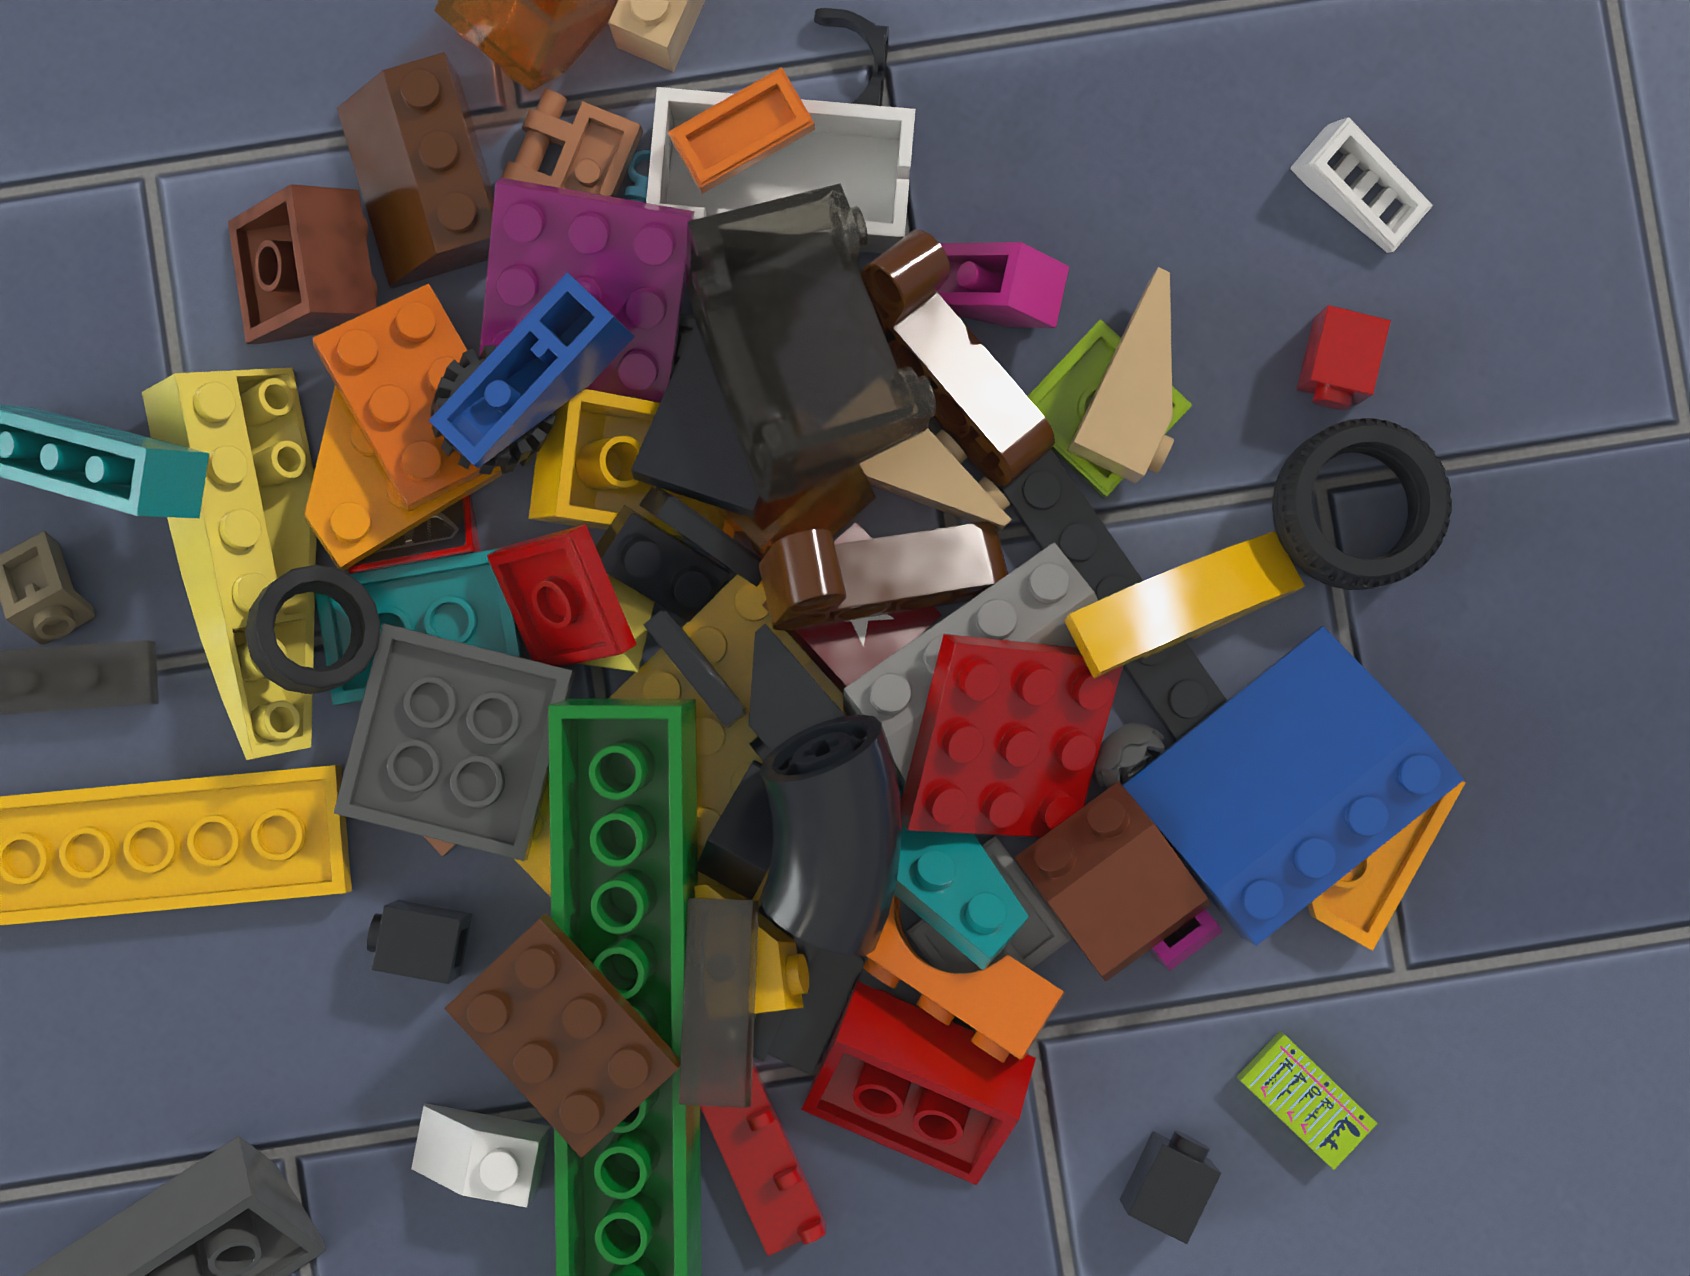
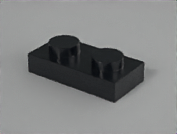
(659, 564)

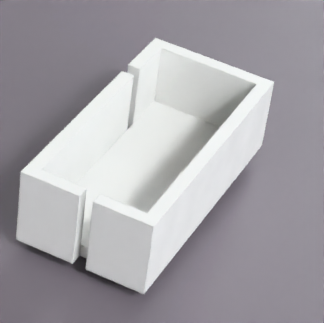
(851, 145)

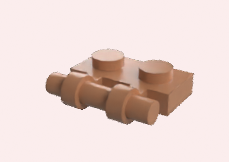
(593, 152)

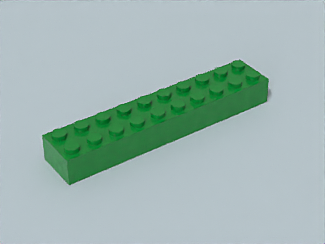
(621, 895)

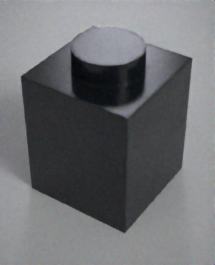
(419, 941)
(1171, 1184)

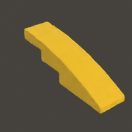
(1183, 603)

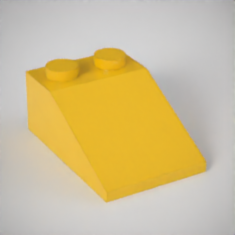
(588, 462)

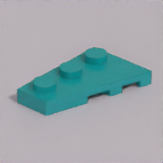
(958, 892)

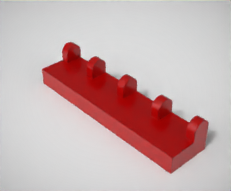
(766, 1171)

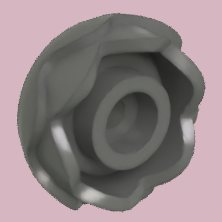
(1126, 753)

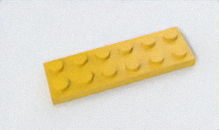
(172, 845)

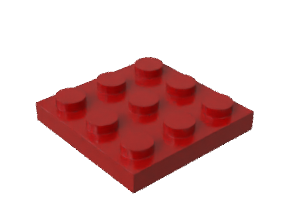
(1006, 738)

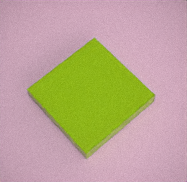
(1068, 392)

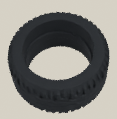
(1420, 476)

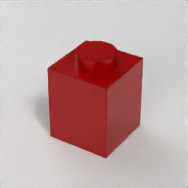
(1343, 357)

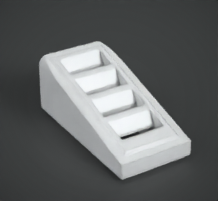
(1376, 167)

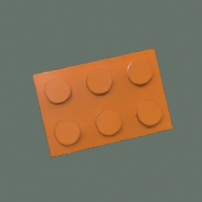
(388, 377)

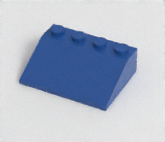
(1291, 784)

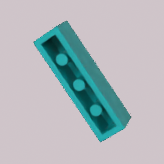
(101, 464)

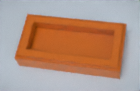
(741, 130)

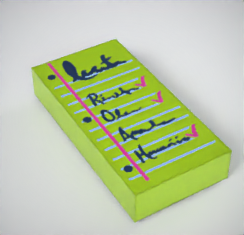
(1306, 1100)

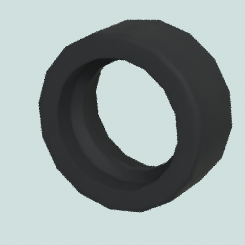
(355, 603)

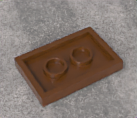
(563, 1035)

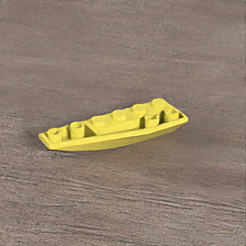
(245, 535)

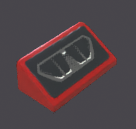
(441, 536)

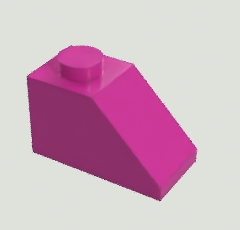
(1004, 284)

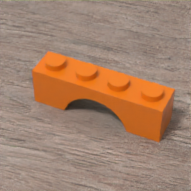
(1002, 1003)

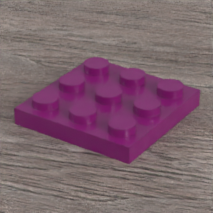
(615, 248)

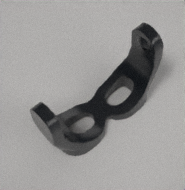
(876, 38)

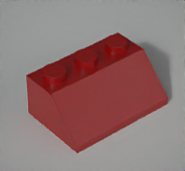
(917, 1085)

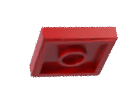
(562, 598)

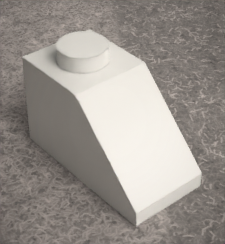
(481, 1154)

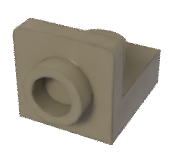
(39, 591)

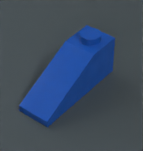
(532, 372)

